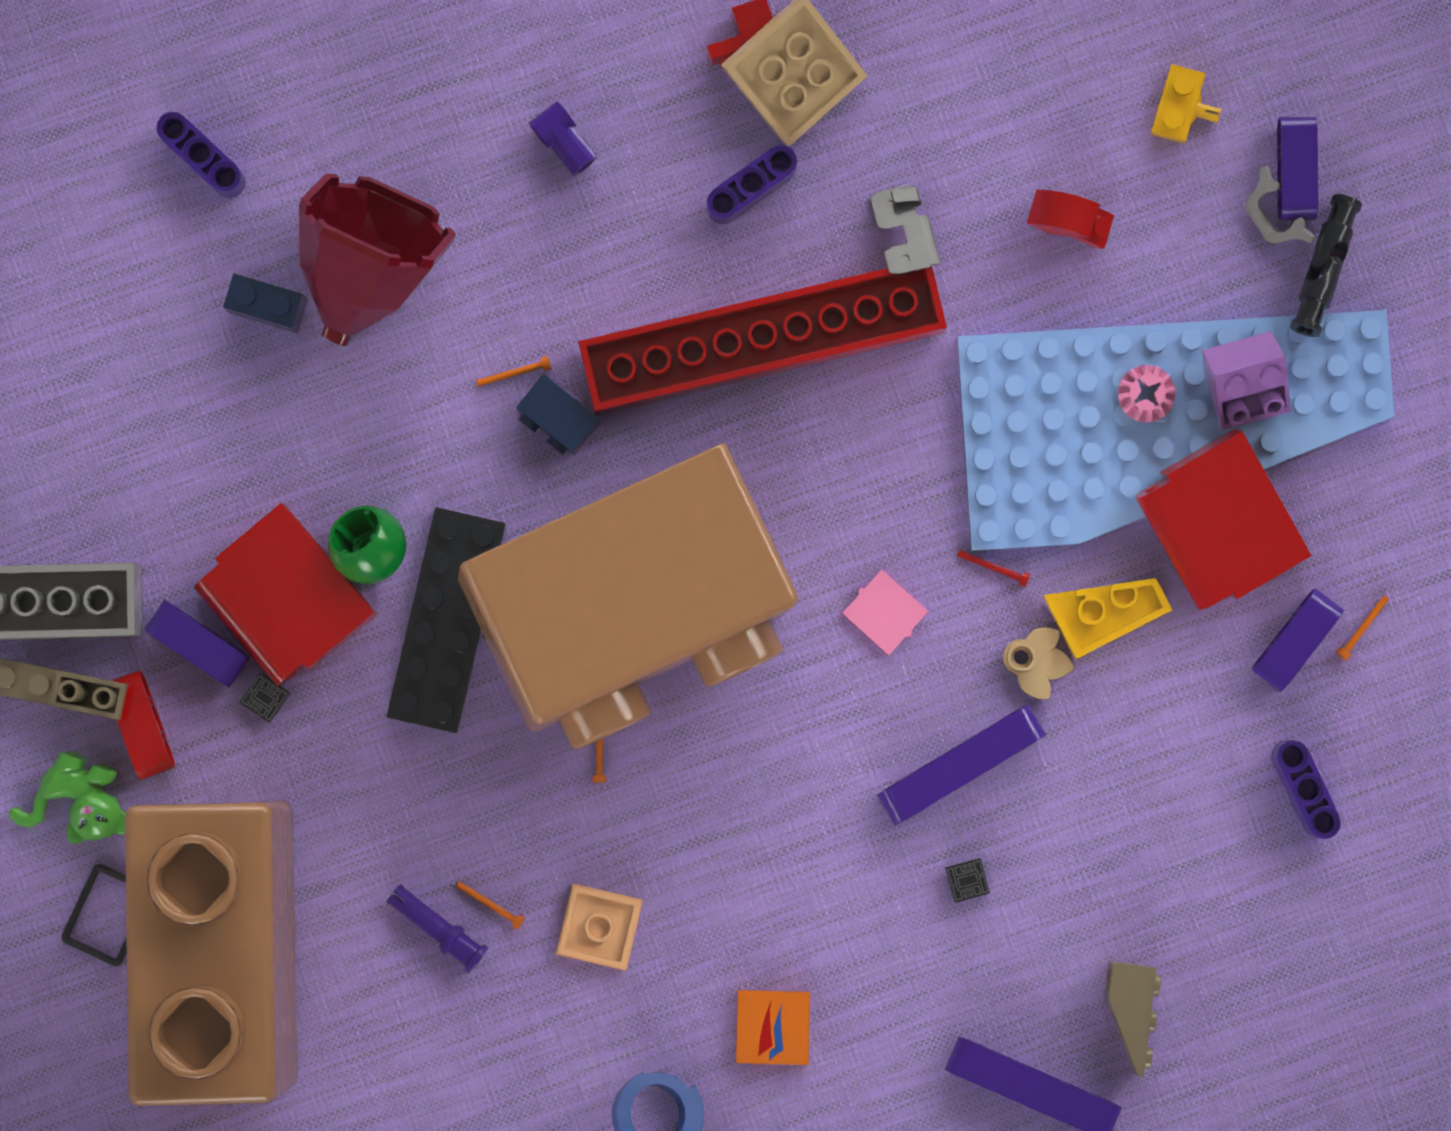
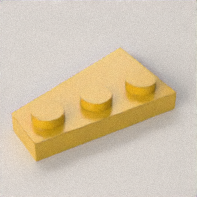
(1104, 613)

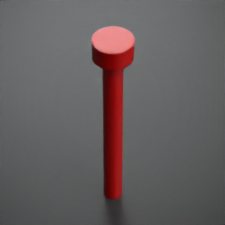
(1023, 579)

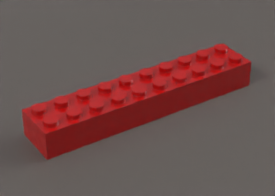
(760, 337)

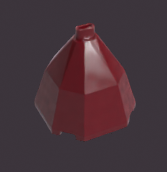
(365, 251)

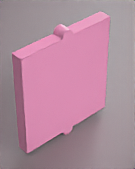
(885, 612)

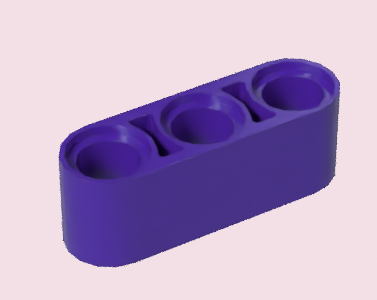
(191, 140)
(759, 168)
(1297, 168)
(1297, 640)
(197, 643)
(1320, 800)

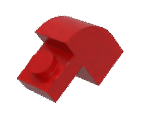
(748, 21)
(1070, 216)

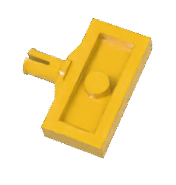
(1182, 105)

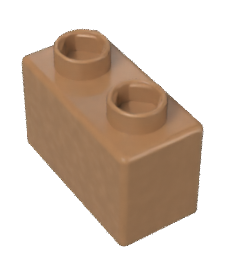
(630, 592)
(210, 953)

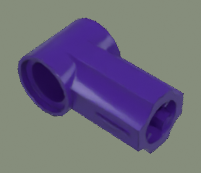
(558, 131)

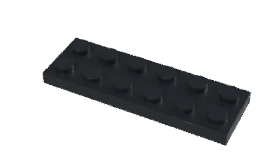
(441, 625)

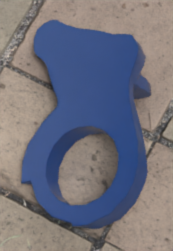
(687, 1099)

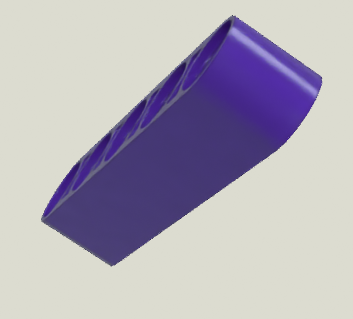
(961, 764)
(1031, 1087)

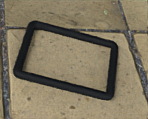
(78, 907)

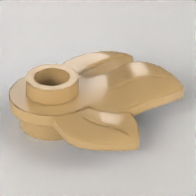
(1042, 663)

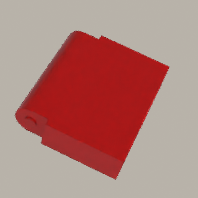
(1222, 521)
(283, 596)

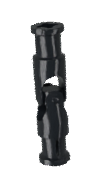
(1326, 261)

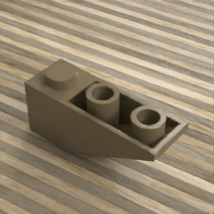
(1130, 1000)

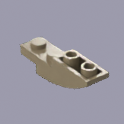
(62, 689)

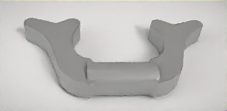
(1268, 231)

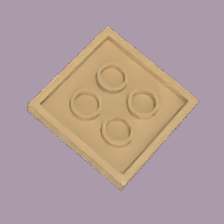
(794, 70)

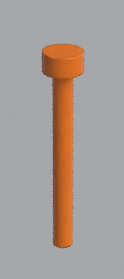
(544, 363)
(1344, 652)
(599, 777)
(517, 921)

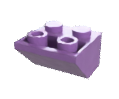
(1247, 380)

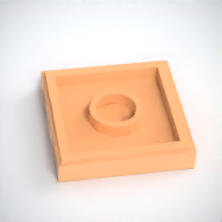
(599, 926)

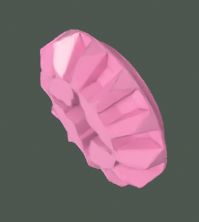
(1145, 410)

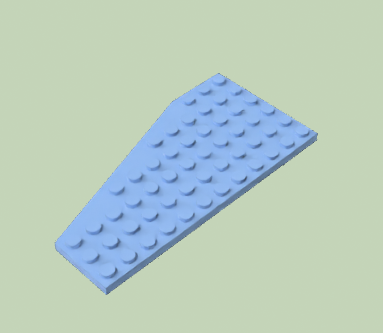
(1063, 461)

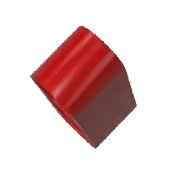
(143, 729)

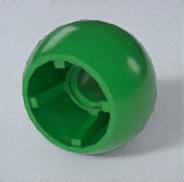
(367, 544)

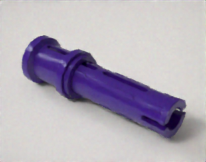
(451, 938)

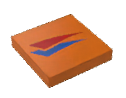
(773, 1027)

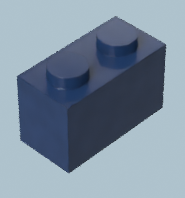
(265, 303)
(557, 415)

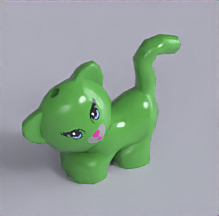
(93, 812)

